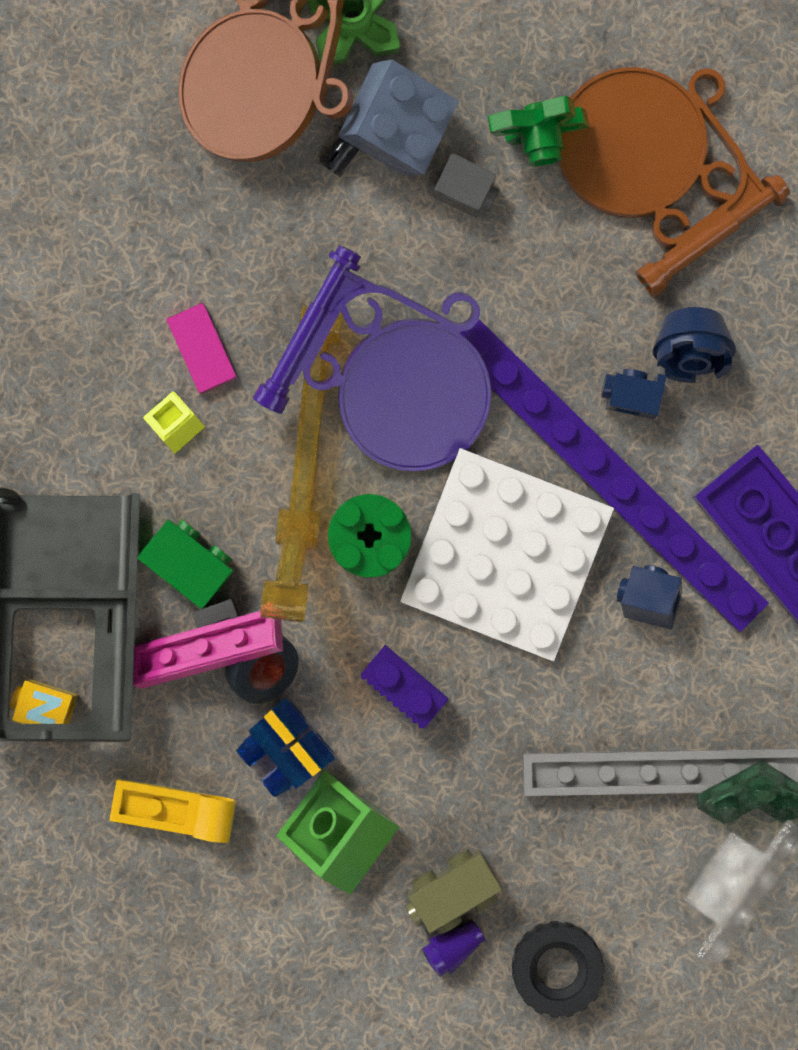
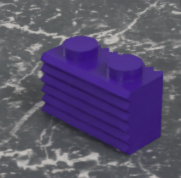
(404, 687)

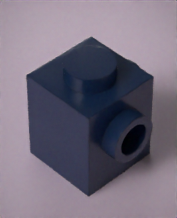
(650, 596)

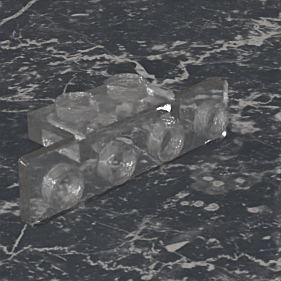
(735, 884)

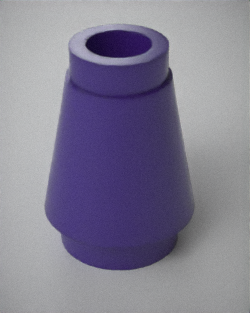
(453, 947)

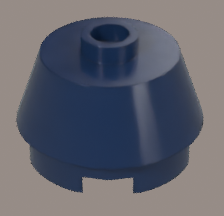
(694, 344)

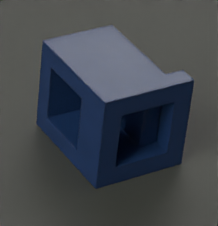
(633, 393)

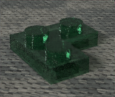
(751, 788)

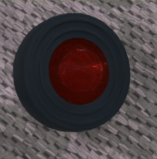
(264, 677)

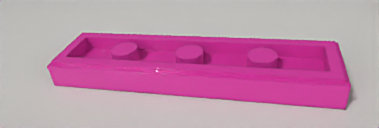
(206, 649)

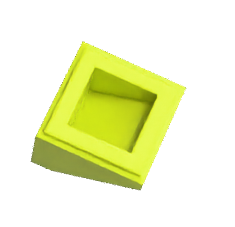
(174, 422)

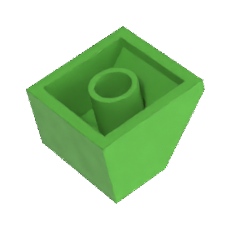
(337, 832)

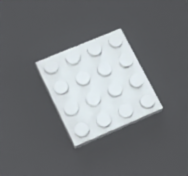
(507, 554)

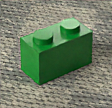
(187, 563)

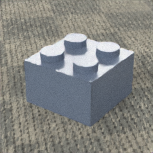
(398, 118)

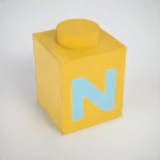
(42, 704)

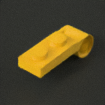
(173, 810)

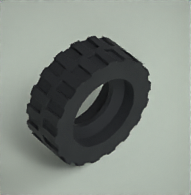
(558, 1001)

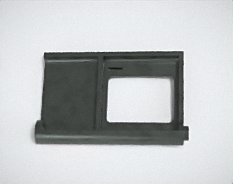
(73, 558)

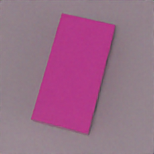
(201, 348)

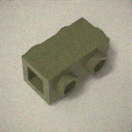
(443, 897)

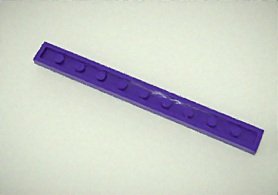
(616, 481)

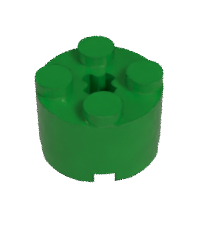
(352, 519)

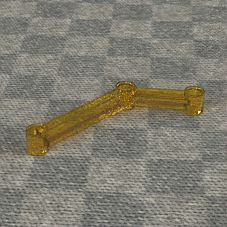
(299, 525)

